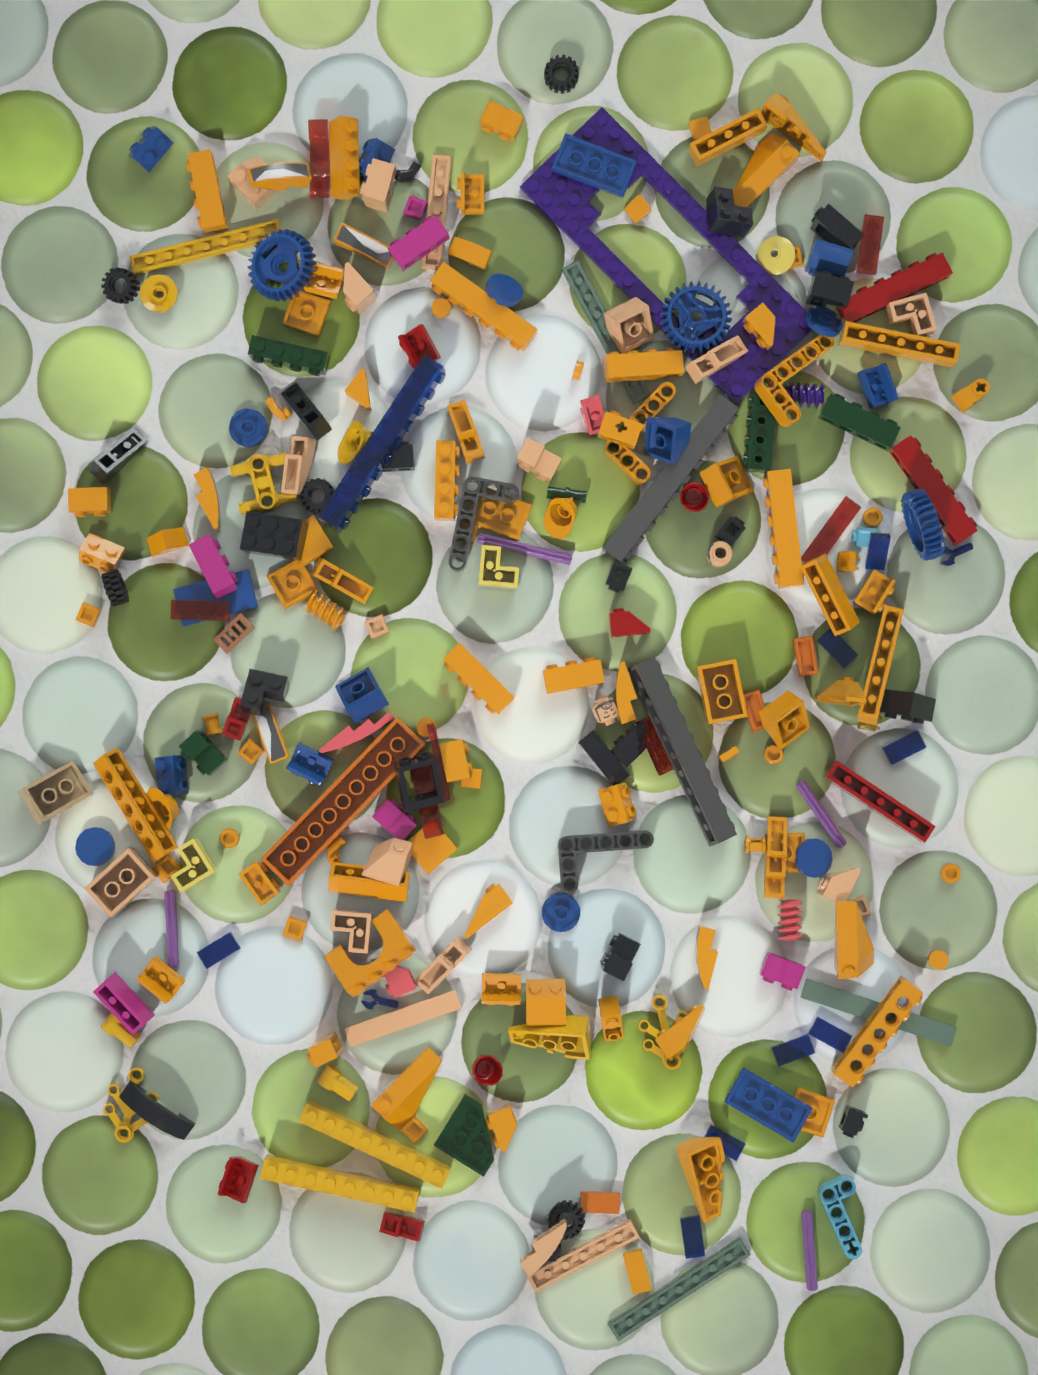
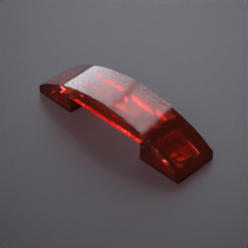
(319, 158)
(430, 815)

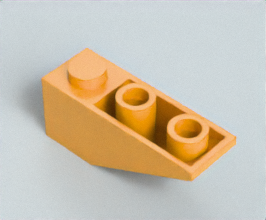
(678, 1037)

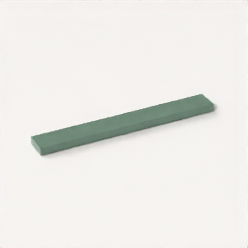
(595, 312)
(865, 1007)
(678, 1288)

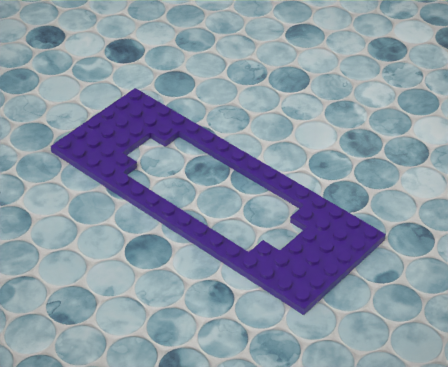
(569, 208)

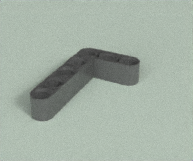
(470, 515)
(595, 847)

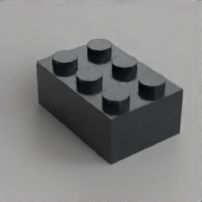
(274, 536)

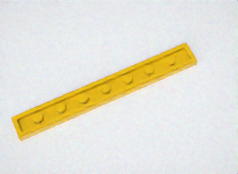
(202, 248)

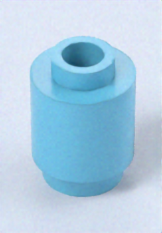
(861, 536)

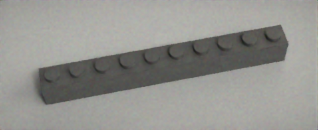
(669, 480)
(682, 751)

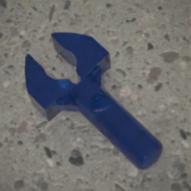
(955, 552)
(378, 1000)

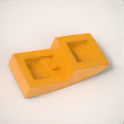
(470, 252)
(637, 1271)

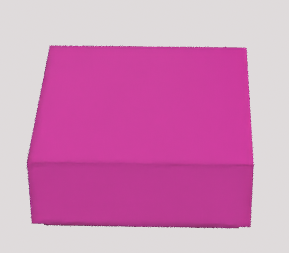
(415, 208)

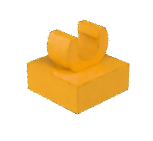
(846, 561)

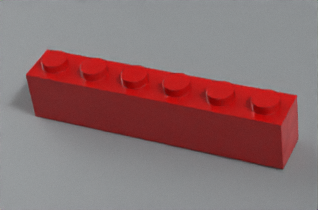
(897, 287)
(923, 475)
(879, 801)

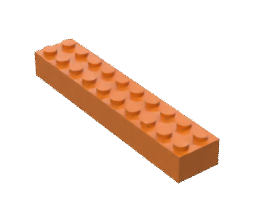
(342, 802)

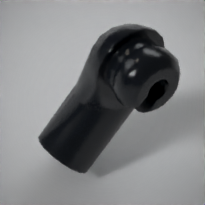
(407, 175)

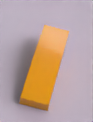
(775, 857)

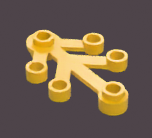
(653, 1031)
(128, 1113)

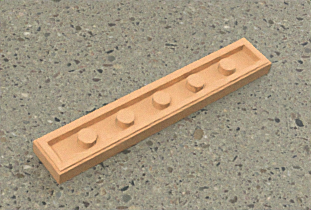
(438, 203)
(403, 1018)
(584, 1255)

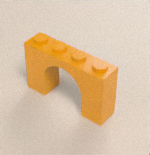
(395, 949)

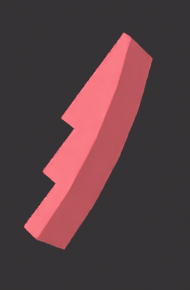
(350, 736)

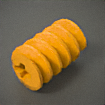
(325, 611)

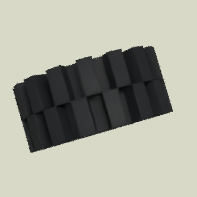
(561, 62)
(110, 280)
(306, 492)
(115, 587)
(574, 1211)

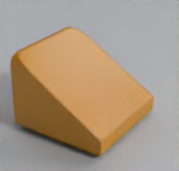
(637, 209)
(166, 868)

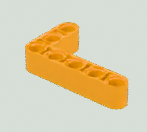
(788, 370)
(644, 411)

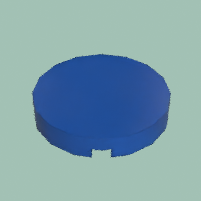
(504, 290)
(823, 321)
(248, 427)
(95, 846)
(813, 858)
(561, 912)

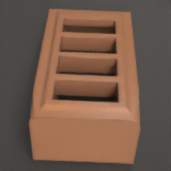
(249, 628)

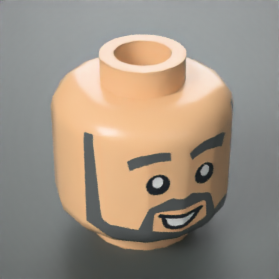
(717, 547)
(605, 710)

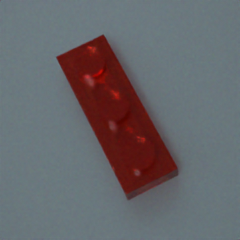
(870, 244)
(200, 610)
(655, 748)

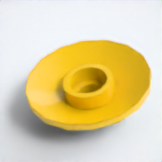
(155, 285)

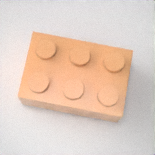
(121, 882)

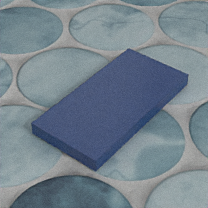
(594, 165)
(241, 599)
(768, 1104)

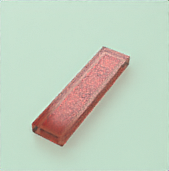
(832, 529)
(437, 754)

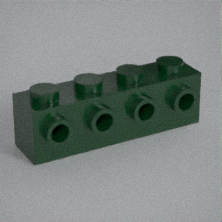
(288, 355)
(859, 422)
(760, 436)

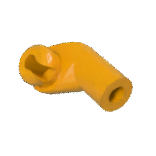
(275, 409)
(333, 850)

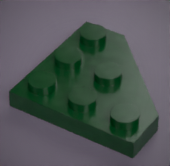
(467, 1136)

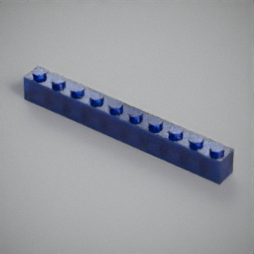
(382, 443)

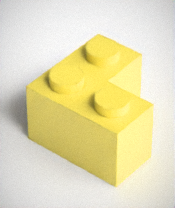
(493, 574)
(198, 865)

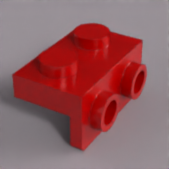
(417, 344)
(238, 1179)

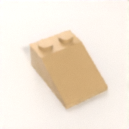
(55, 792)

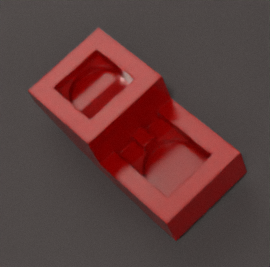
(236, 721)
(401, 1225)

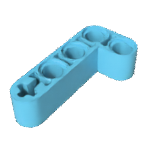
(842, 1218)

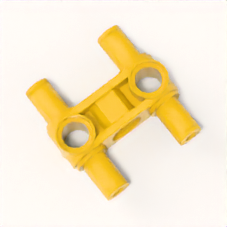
(262, 483)

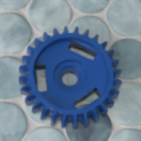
(268, 267)
(688, 329)
(923, 524)

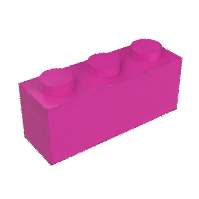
(418, 242)
(214, 566)
(123, 1003)

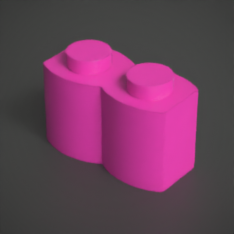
(394, 819)
(782, 970)

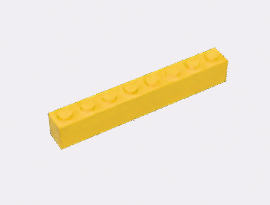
(375, 1144)
(340, 1183)

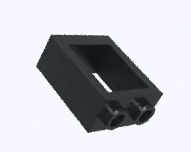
(835, 228)
(422, 800)

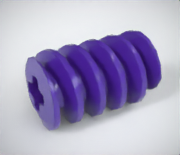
(806, 394)

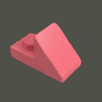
(592, 413)

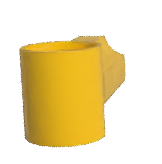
(115, 1028)
(334, 1080)

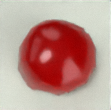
(694, 497)
(487, 1070)

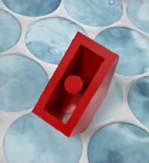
(626, 624)

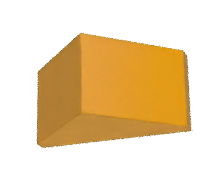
(359, 391)
(167, 541)

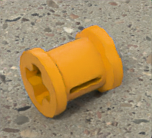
(212, 724)
(755, 844)

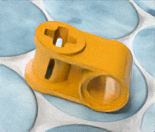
(969, 396)

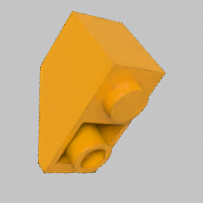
(762, 324)
(611, 1018)
(504, 1125)

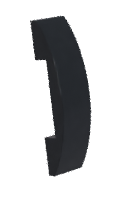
(154, 1112)

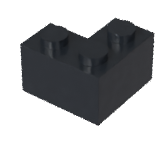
(726, 217)
(829, 290)
(261, 686)
(908, 705)
(620, 956)

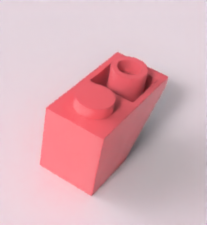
(399, 981)

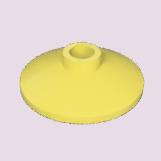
(784, 259)

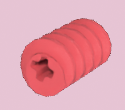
(790, 919)

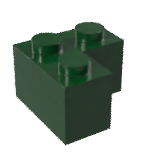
(203, 752)

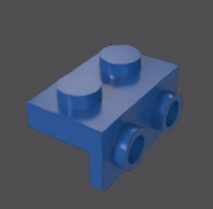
(150, 148)
(377, 150)
(877, 386)
(310, 764)
(172, 775)

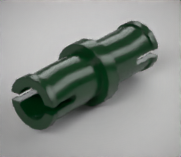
(554, 492)

